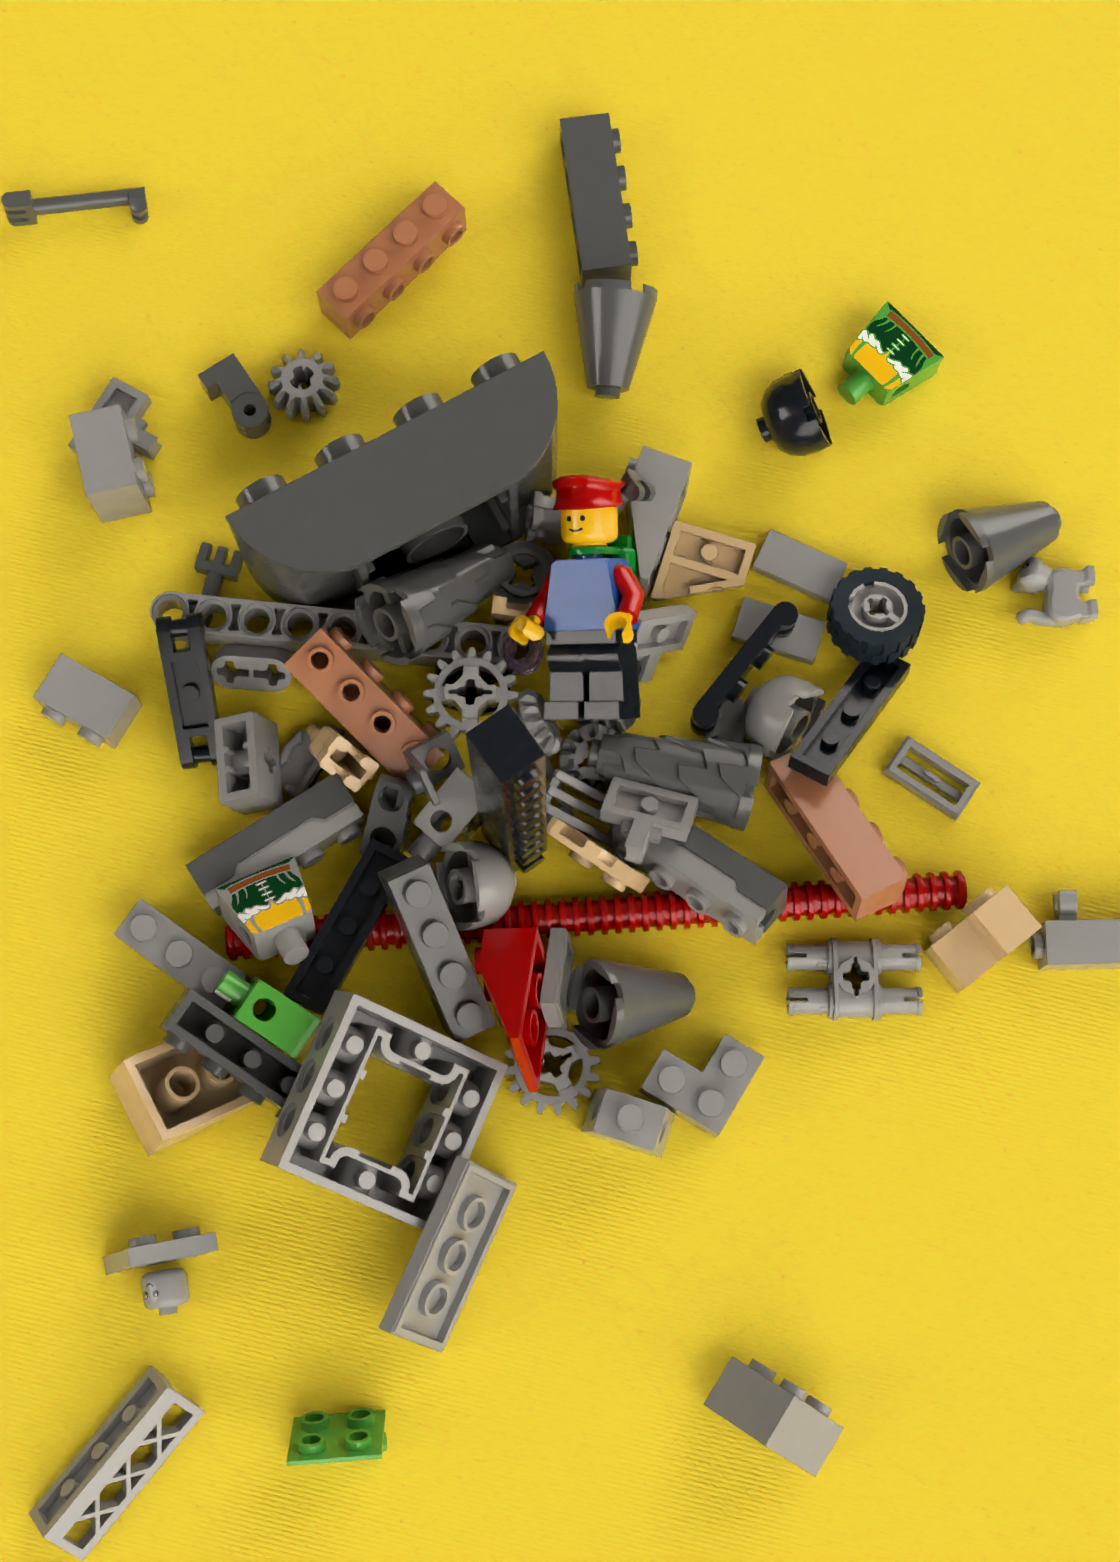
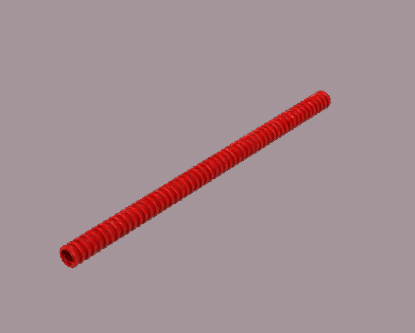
(659, 911)

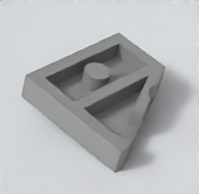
(147, 1252)

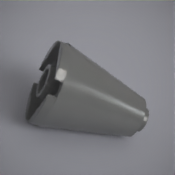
(612, 332)
(994, 540)
(624, 1001)

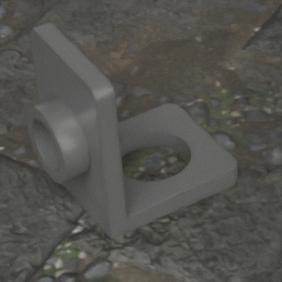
(422, 778)

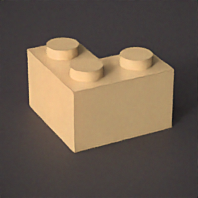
(990, 931)

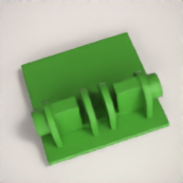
(337, 1437)

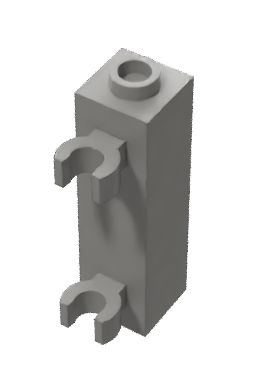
(1074, 942)

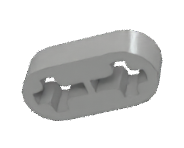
(251, 667)

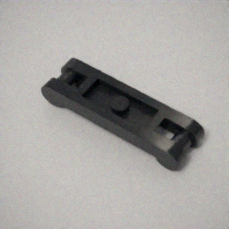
(753, 653)
(189, 687)

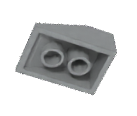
(653, 521)

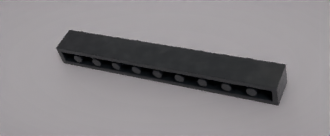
(510, 788)

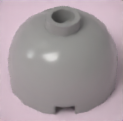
(781, 713)
(475, 883)

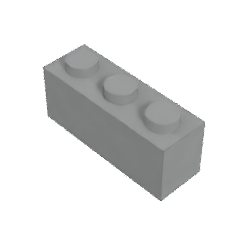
(175, 952)

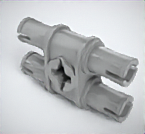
(868, 960)

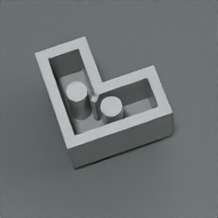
(108, 465)
(705, 1096)
(775, 1414)

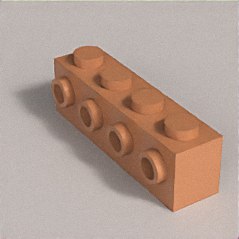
(392, 260)
(361, 700)
(838, 838)

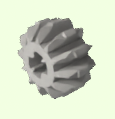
(301, 400)

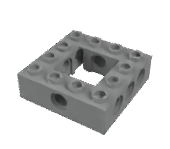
(446, 1127)

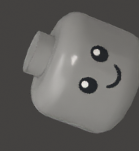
(165, 1290)

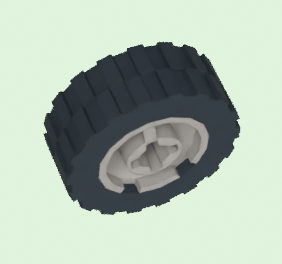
(888, 631)

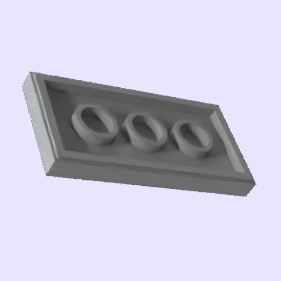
(448, 1255)

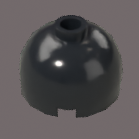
(793, 416)

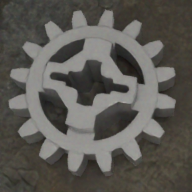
(450, 694)
(561, 1083)

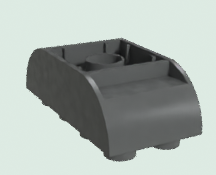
(411, 496)

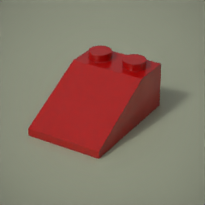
(513, 975)

